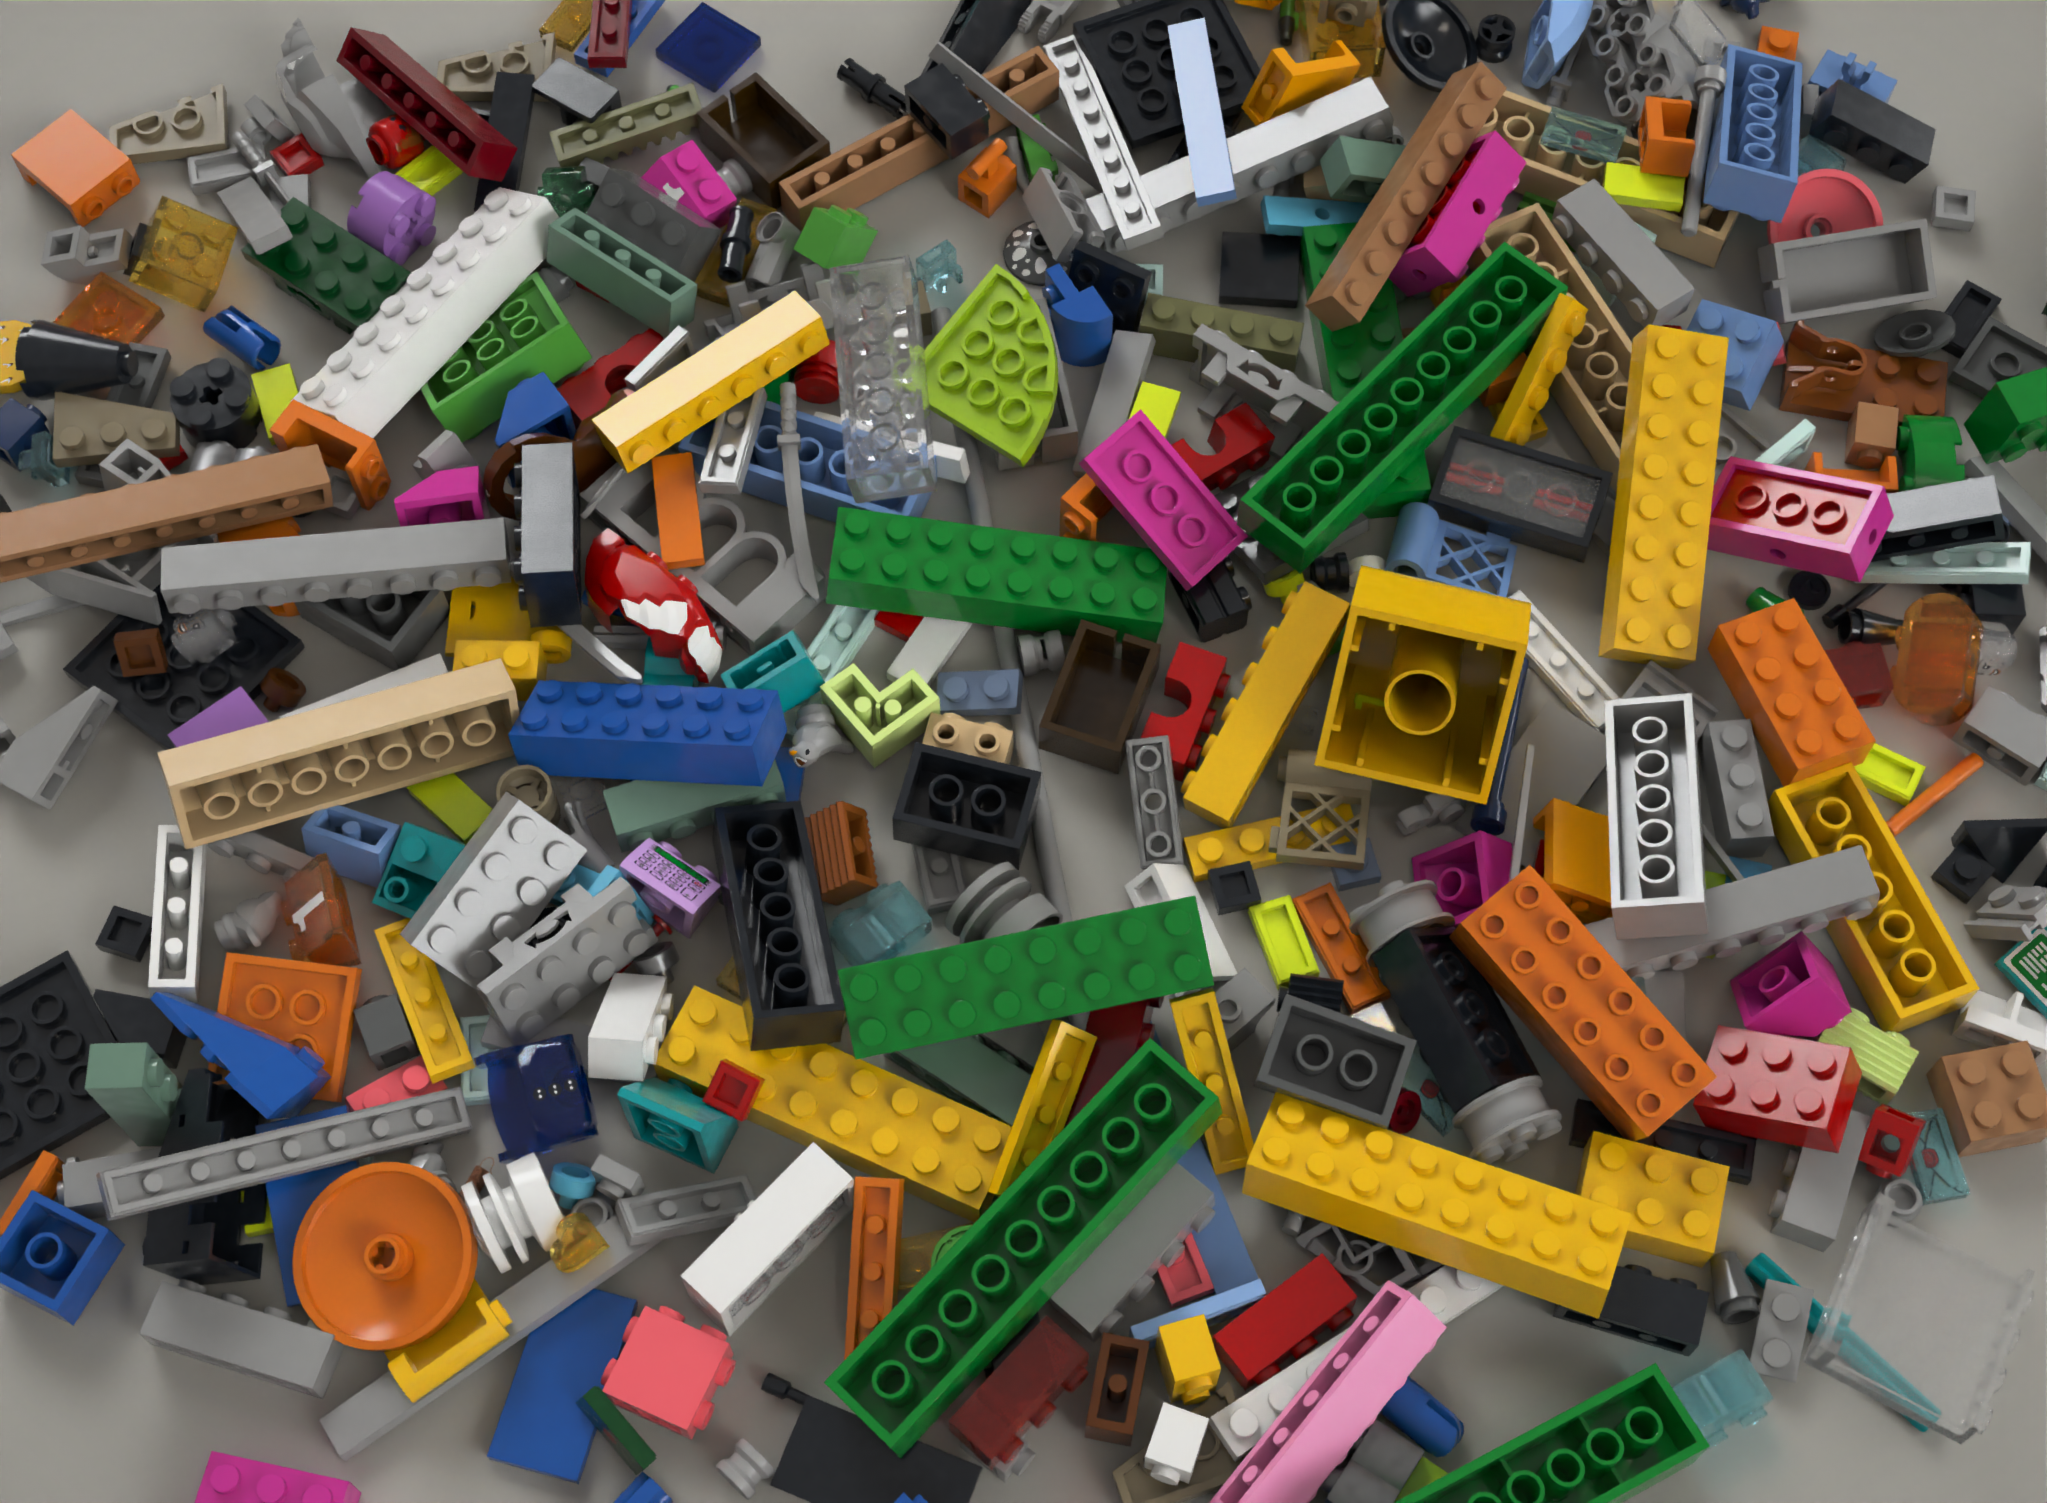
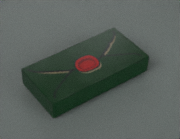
(616, 1430)

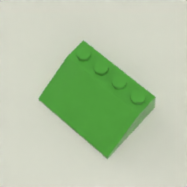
(514, 344)

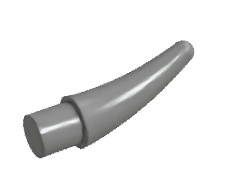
(1015, 154)

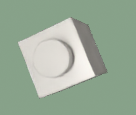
(1175, 1444)

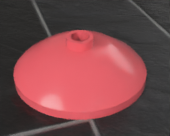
(1830, 201)

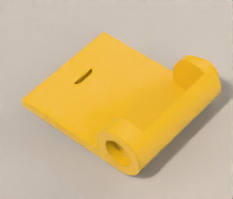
(500, 618)
(461, 1341)

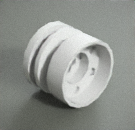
(514, 1212)

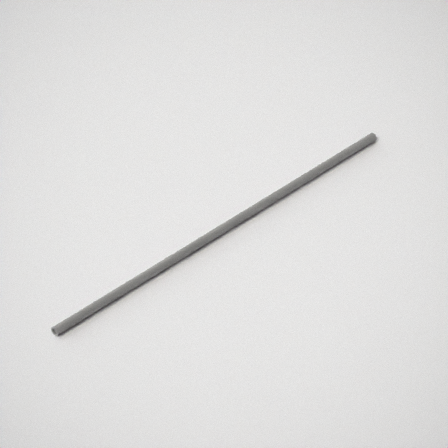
(1021, 723)

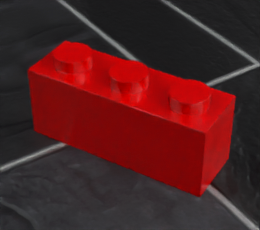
(1285, 1323)

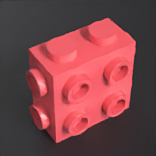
(669, 1370)

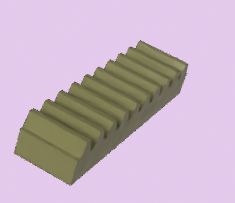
(628, 127)

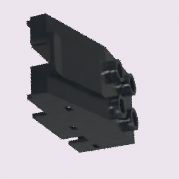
(203, 1235)

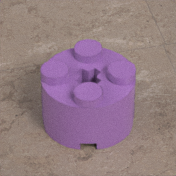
(393, 216)

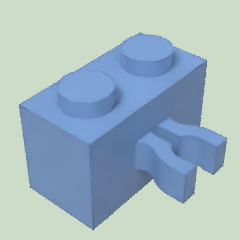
(1866, 78)

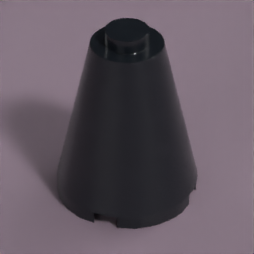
(70, 361)

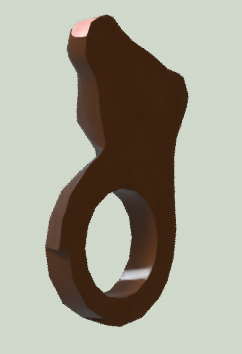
(590, 458)

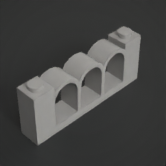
(760, 617)

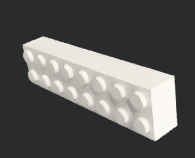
(433, 312)

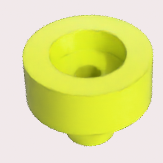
(1284, 585)

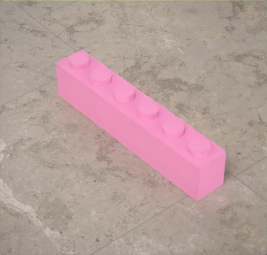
(1336, 1402)

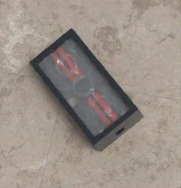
(1519, 493)

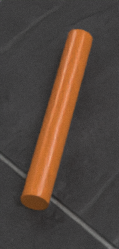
(1934, 793)

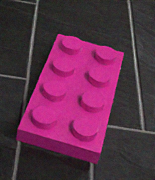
(1163, 500)

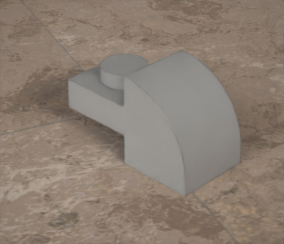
(82, 256)

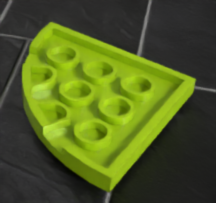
(995, 368)

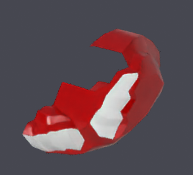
(654, 601)

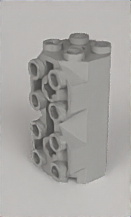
(1641, 58)

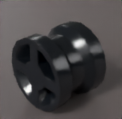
(1494, 29)
(1331, 572)

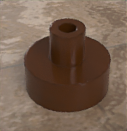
(281, 689)

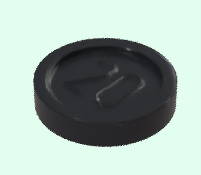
(1809, 590)

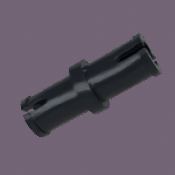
(872, 87)
(735, 244)

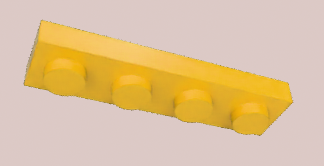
(1539, 370)
(1251, 843)
(425, 1005)
(1210, 1061)
(1045, 1100)

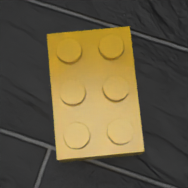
(1670, 1196)

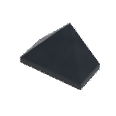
(2001, 842)

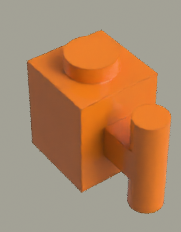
(988, 179)

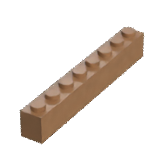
(904, 148)
(1405, 197)
(162, 512)

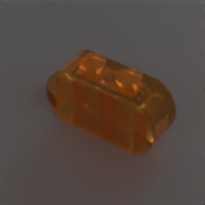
(1937, 659)

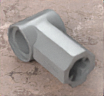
(774, 252)

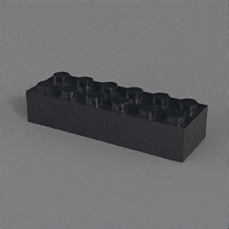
(777, 926)

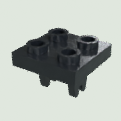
(1116, 280)

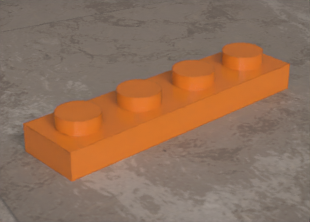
(873, 1255)

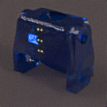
(539, 1096)

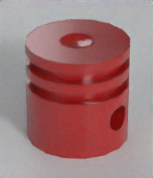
(818, 377)

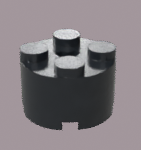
(216, 404)

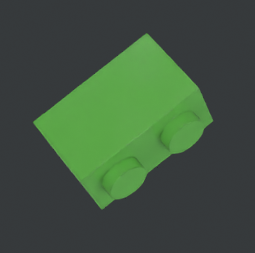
(835, 237)

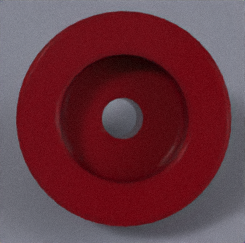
(1405, 1112)

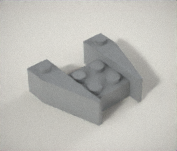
(124, 581)

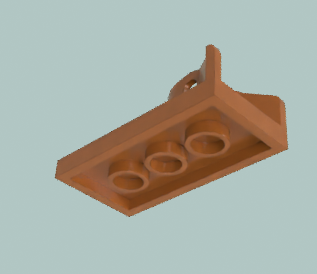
(1831, 376)

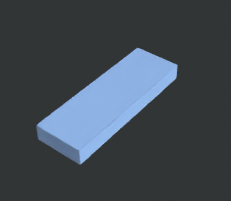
(1215, 1309)

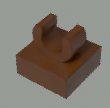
(141, 652)

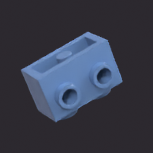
(353, 841)

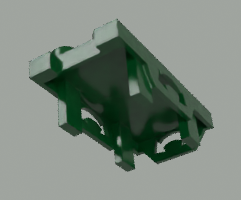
(329, 268)

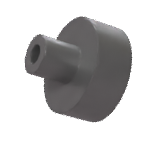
(658, 960)

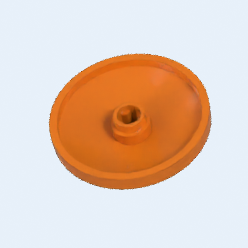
(384, 1256)

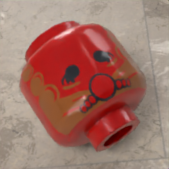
(394, 142)

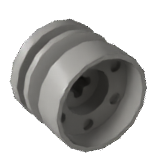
(999, 906)

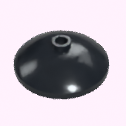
(1428, 40)

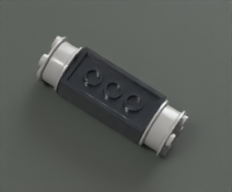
(1456, 1022)

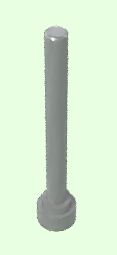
(1709, 84)

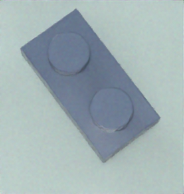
(980, 692)

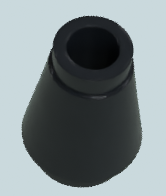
(1867, 627)

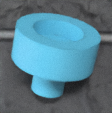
(572, 1183)

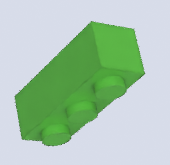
(1035, 155)

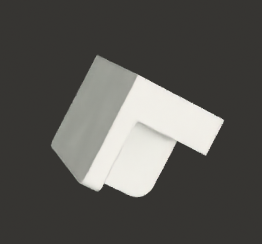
(1999, 1022)

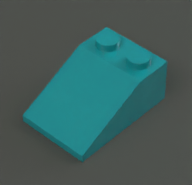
(677, 1121)

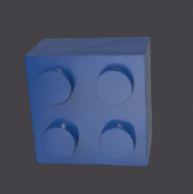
(55, 1257)

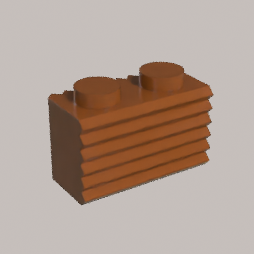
(841, 852)

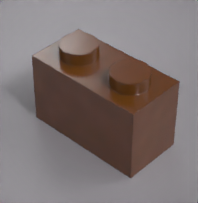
(1116, 1389)

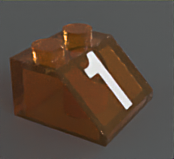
(320, 916)

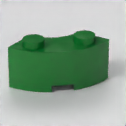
(1928, 451)

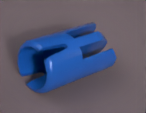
(243, 337)
(1424, 1419)

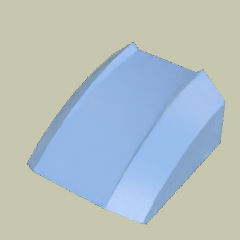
(1551, 36)

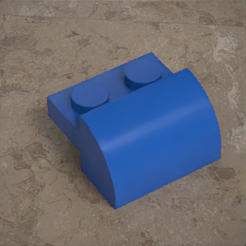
(1078, 319)

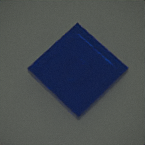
(708, 47)

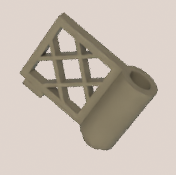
(1327, 791)

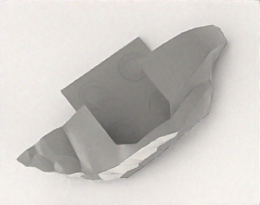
(328, 114)

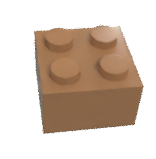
(1991, 1098)

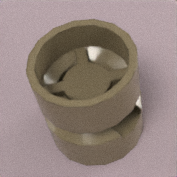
(532, 788)

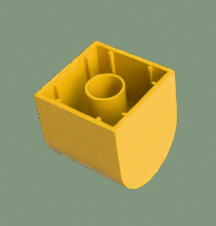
(1446, 678)

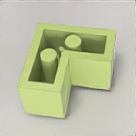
(877, 720)

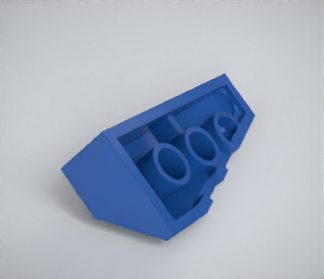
(262, 1068)

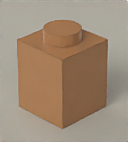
(1871, 435)

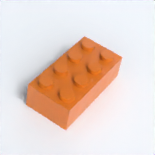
(1790, 692)

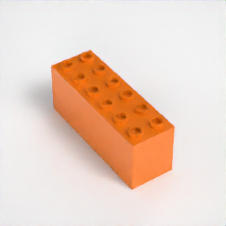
(1582, 1006)

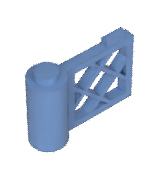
(1420, 541)

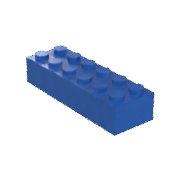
(650, 732)

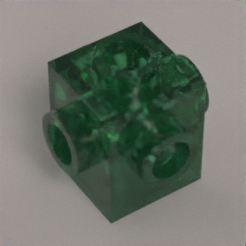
(569, 182)

